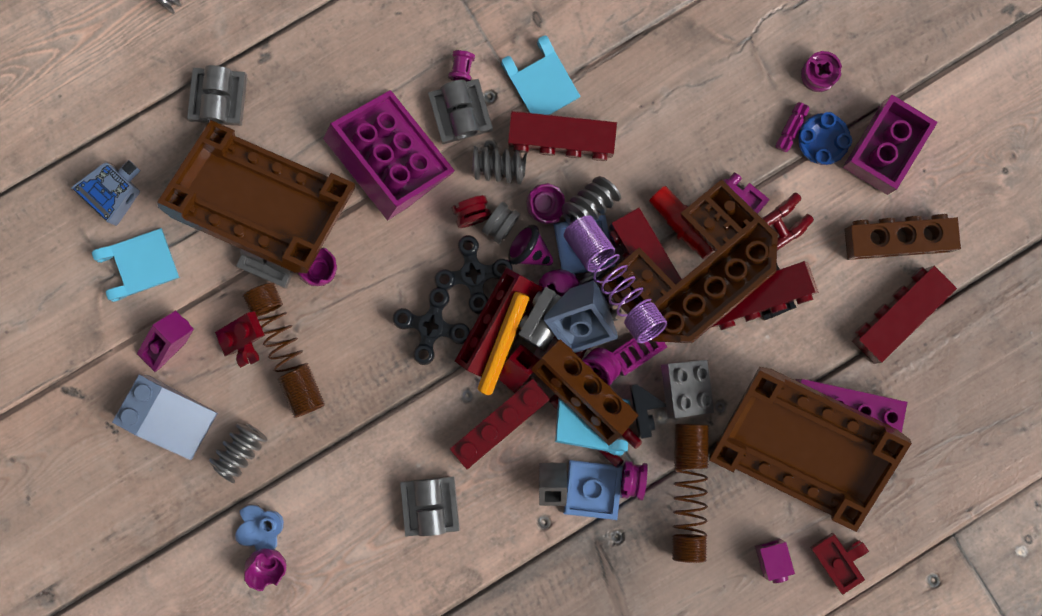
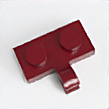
(239, 338)
(839, 562)

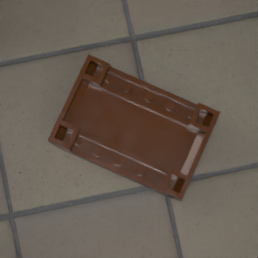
(255, 199)
(810, 447)

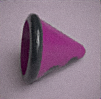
(529, 248)

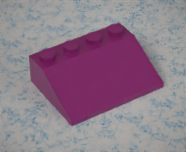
(387, 154)

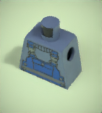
(109, 190)

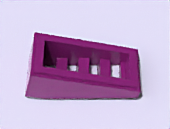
(635, 364)

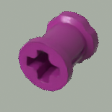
(461, 65)

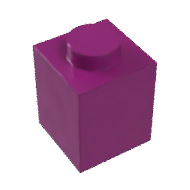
(775, 561)

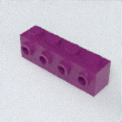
(881, 408)

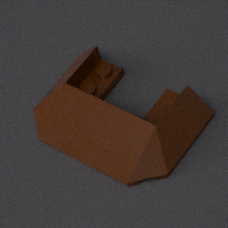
(741, 263)

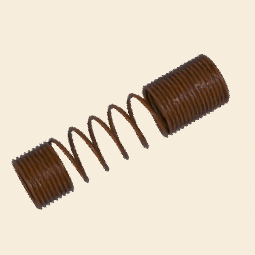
(298, 385)
(690, 453)

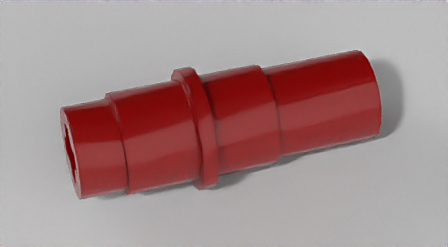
(670, 209)

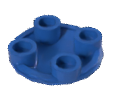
(824, 138)

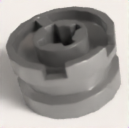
(500, 222)

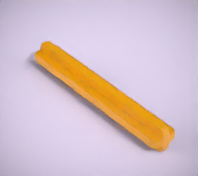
(503, 343)

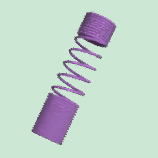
(596, 250)

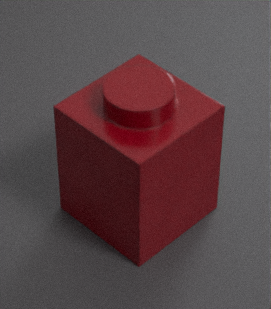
(517, 368)

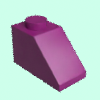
(164, 340)

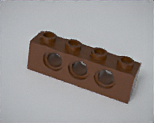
(944, 237)
(585, 392)

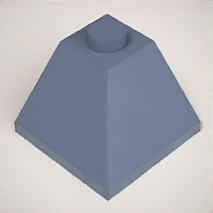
(582, 318)

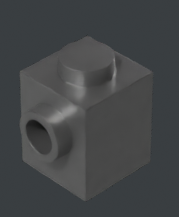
(552, 478)

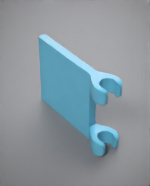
(543, 84)
(141, 263)
(574, 431)

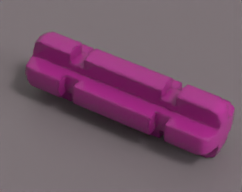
(792, 127)

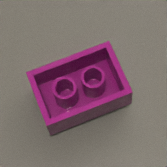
(890, 145)

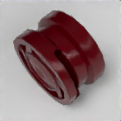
(471, 211)

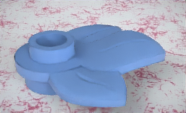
(255, 529)

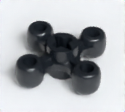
(459, 276)
(418, 323)

